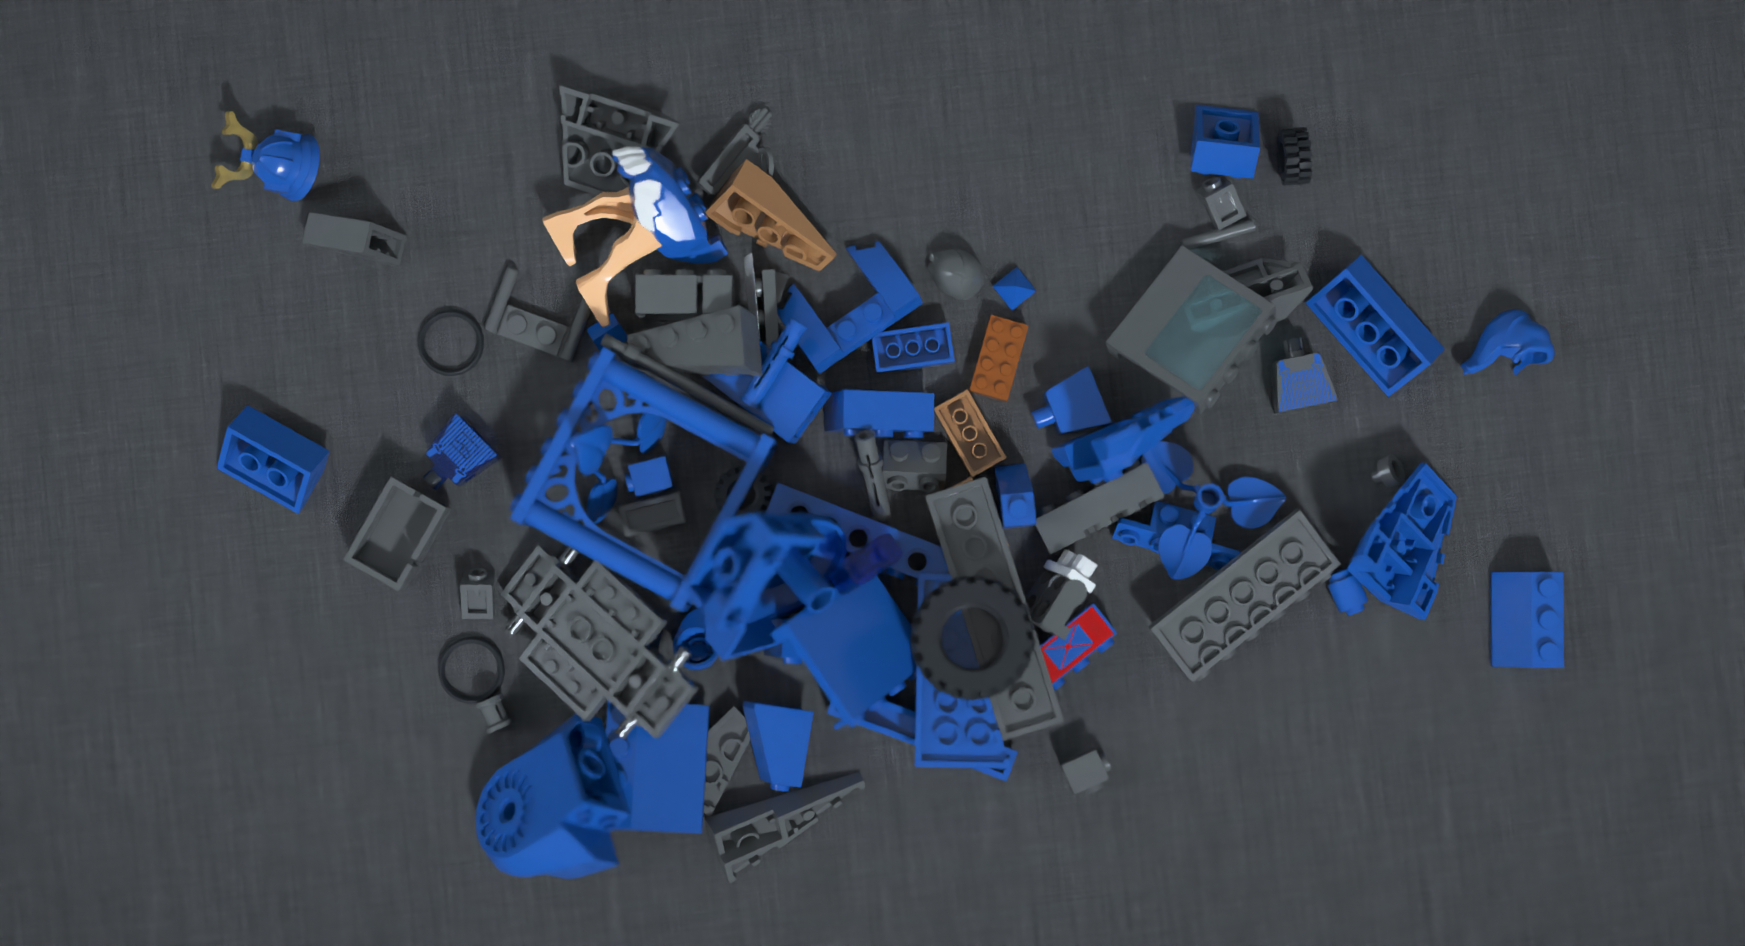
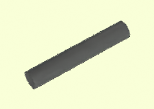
(1218, 235)

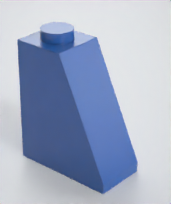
(1014, 496)
(779, 742)

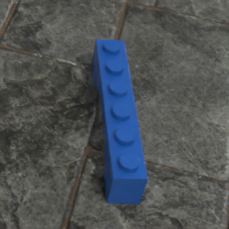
(900, 724)

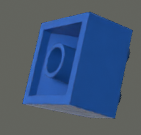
(1225, 142)

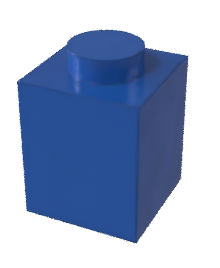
(649, 477)

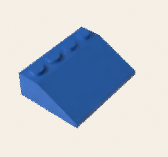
(663, 774)

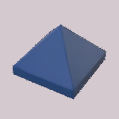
(1014, 288)

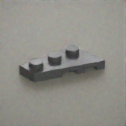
(725, 748)

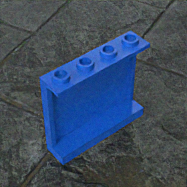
(854, 649)

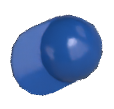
(693, 637)

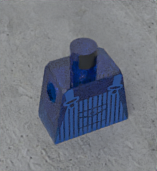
(458, 454)

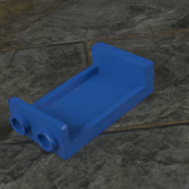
(787, 405)

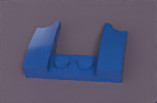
(891, 303)

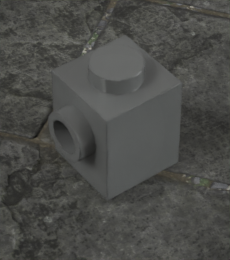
(1086, 771)

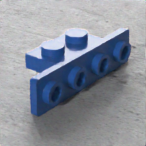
(1163, 517)

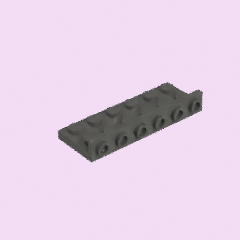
(1244, 596)

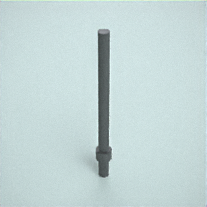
(632, 355)

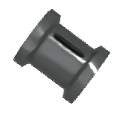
(494, 713)

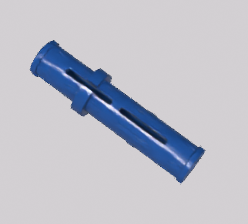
(774, 362)

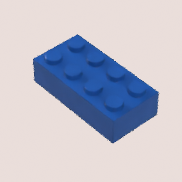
(913, 348)

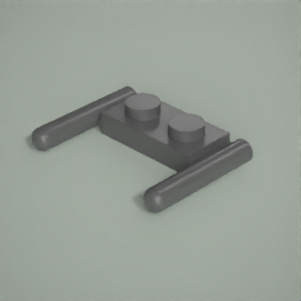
(533, 329)

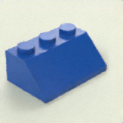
(272, 459)
(1527, 619)

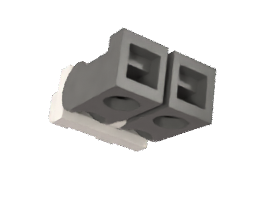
(1059, 592)

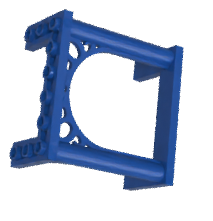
(611, 373)

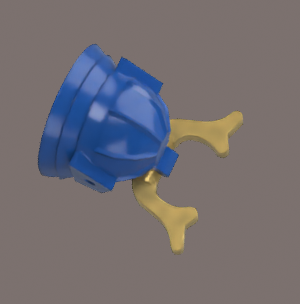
(282, 161)

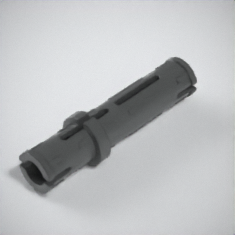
(871, 463)

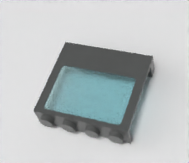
(1193, 328)

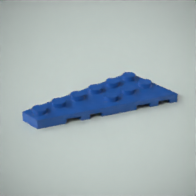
(952, 729)

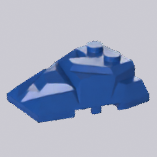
(1119, 444)

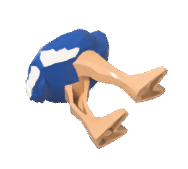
(661, 217)

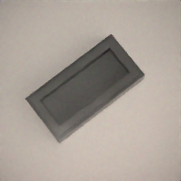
(652, 514)

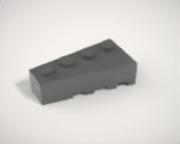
(705, 344)
(1097, 508)

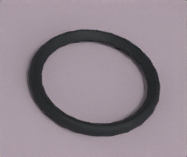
(451, 313)
(441, 670)

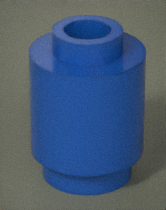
(1347, 592)

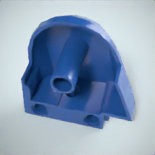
(763, 571)
(555, 806)

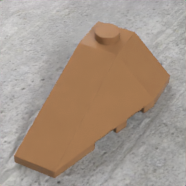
(759, 207)

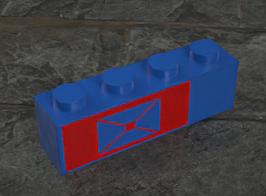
(1088, 633)

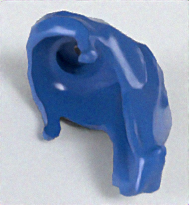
(1512, 336)

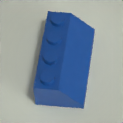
(1375, 326)

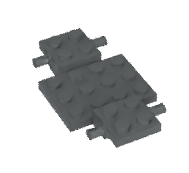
(596, 642)

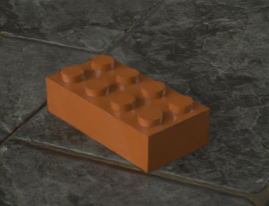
(998, 358)

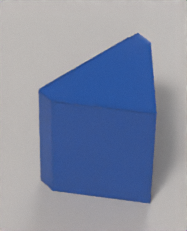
(615, 329)

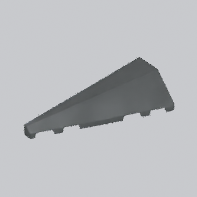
(754, 829)

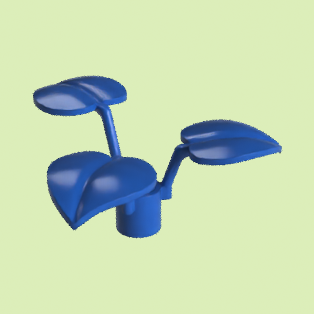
(591, 449)
(1183, 549)

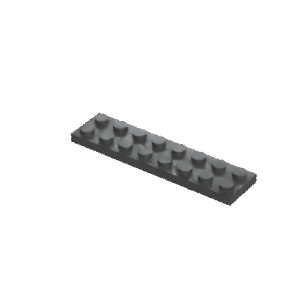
(974, 546)

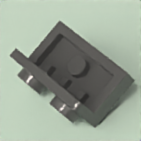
(914, 465)

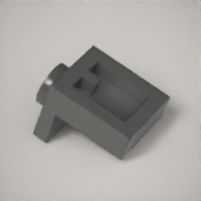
(1221, 201)
(477, 594)

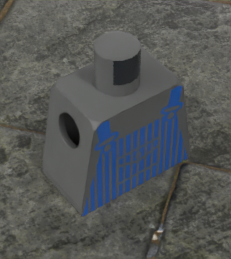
(1300, 380)

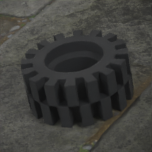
(1294, 156)
(727, 483)

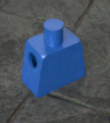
(1073, 405)

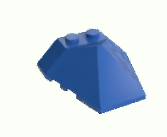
(1404, 544)

